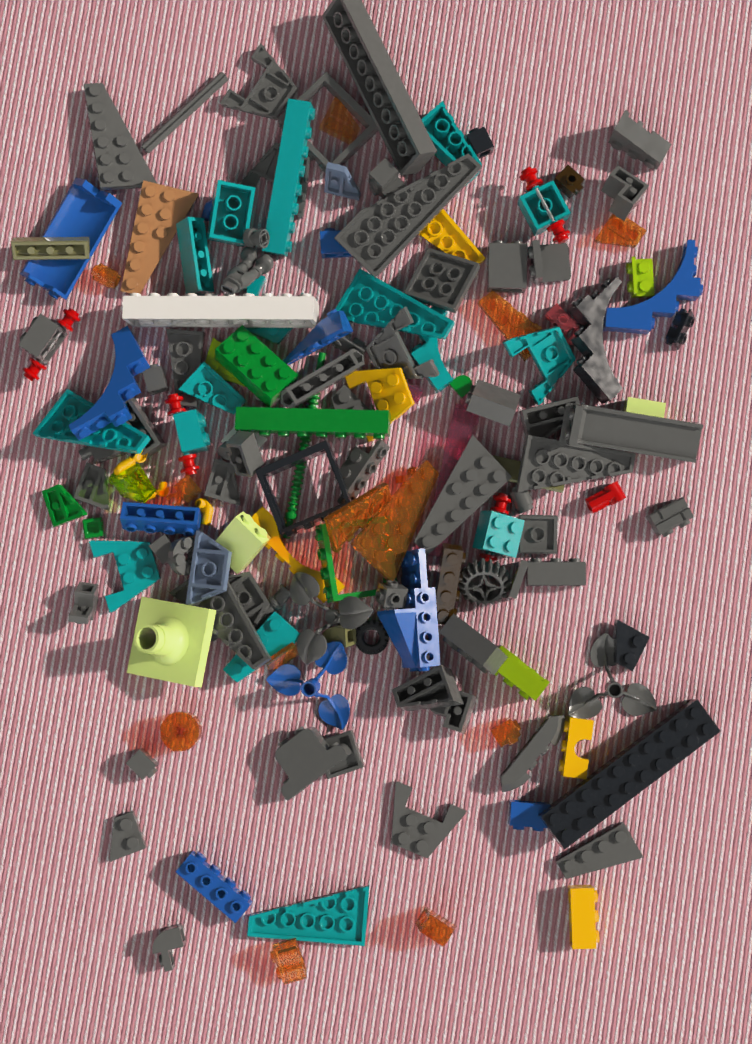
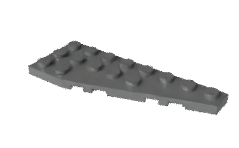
(393, 223)

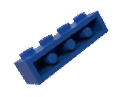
(160, 518)
(214, 886)

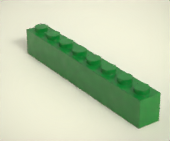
(313, 422)

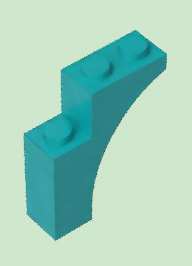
(429, 351)

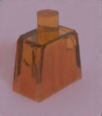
(435, 926)

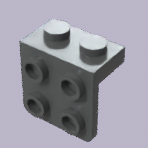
(549, 262)

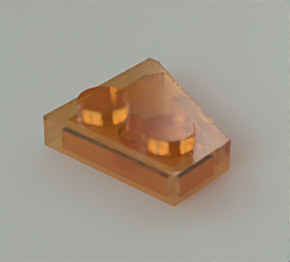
(339, 123)
(620, 232)

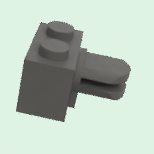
(242, 453)
(457, 716)

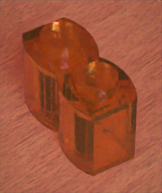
(289, 961)

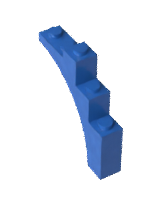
(639, 317)
(122, 387)

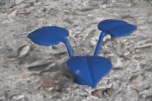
(287, 681)

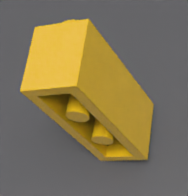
(583, 916)

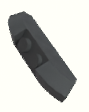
(322, 378)
(525, 760)

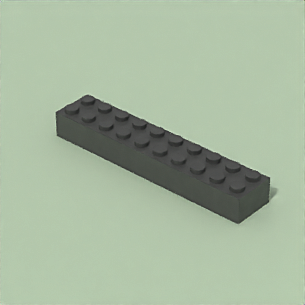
(379, 85)

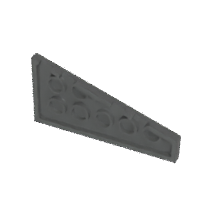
(115, 152)
(467, 488)

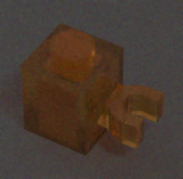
(186, 489)

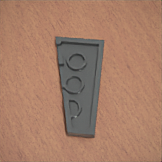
(186, 357)
(603, 851)

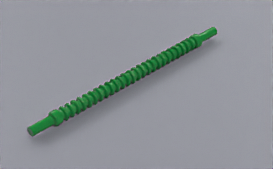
(290, 516)

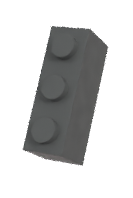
(556, 572)

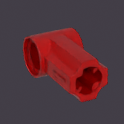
(609, 495)

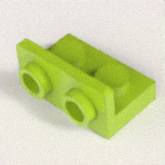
(641, 278)

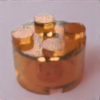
(170, 728)

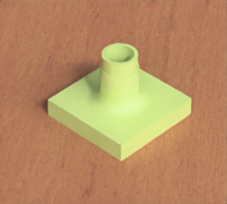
(171, 641)

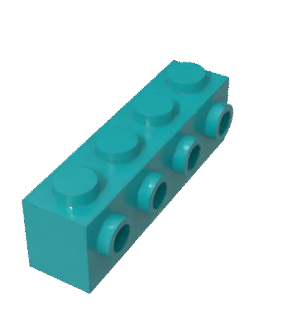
(195, 256)

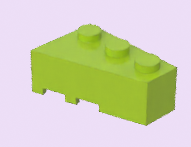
(521, 676)

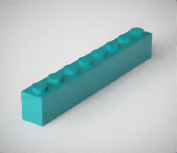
(288, 176)

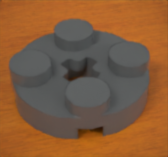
(176, 553)

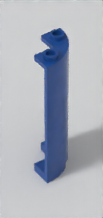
(81, 214)

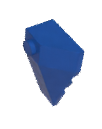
(324, 333)

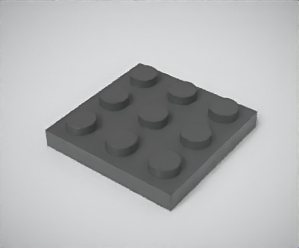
(442, 280)

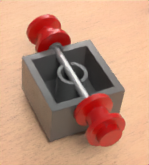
(44, 340)

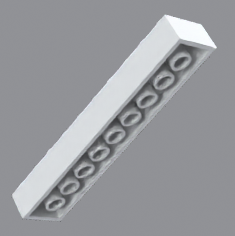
(221, 311)

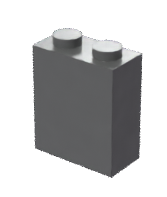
(507, 267)
(492, 402)

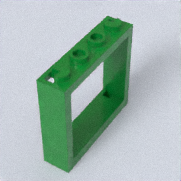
(327, 570)

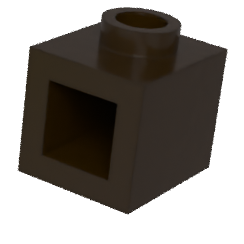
(569, 182)

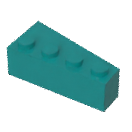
(275, 635)

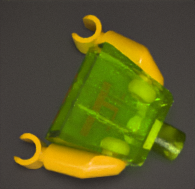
(133, 482)

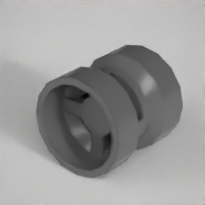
(258, 238)

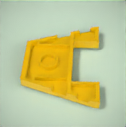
(387, 389)

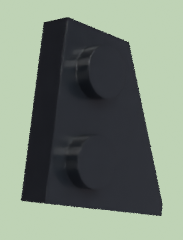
(628, 645)

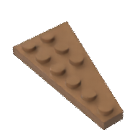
(153, 230)

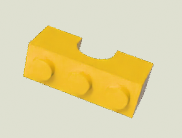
(571, 764)

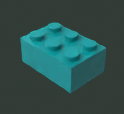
(230, 212)

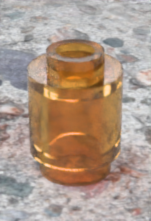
(105, 276)

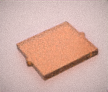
(283, 656)

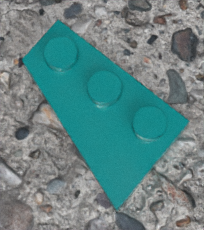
(212, 389)

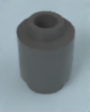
(521, 500)

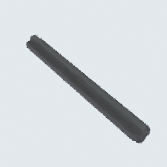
(181, 115)

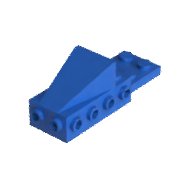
(406, 625)

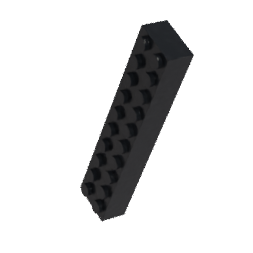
(629, 773)

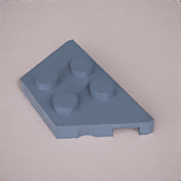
(208, 569)

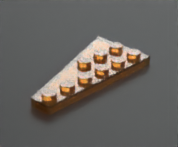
(391, 530)

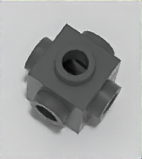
(391, 595)

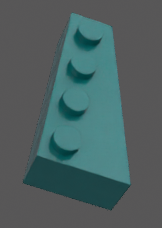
(446, 136)

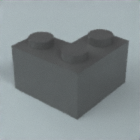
(385, 179)
(625, 191)

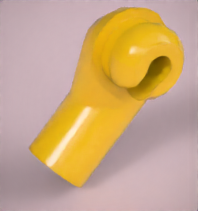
(206, 509)

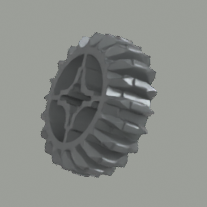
(496, 581)

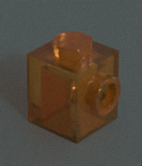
(506, 732)

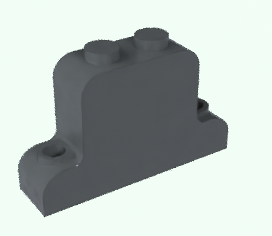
(307, 759)

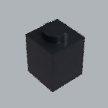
(480, 142)

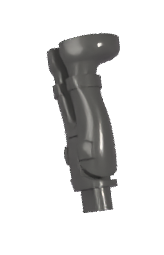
(240, 277)

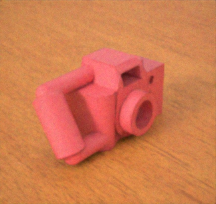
(561, 319)

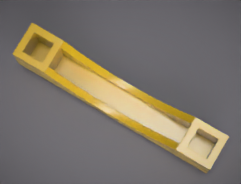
(267, 522)

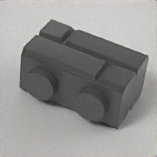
(669, 517)

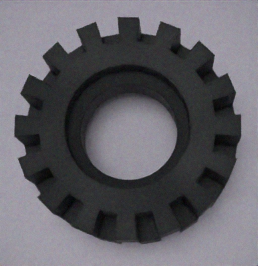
(380, 645)

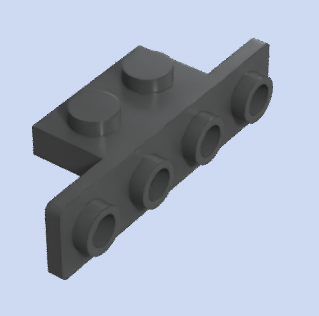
(360, 467)

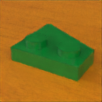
(62, 506)

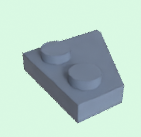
(340, 182)

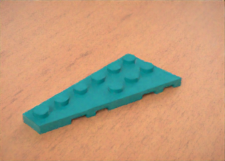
(377, 303)
(70, 408)
(326, 919)

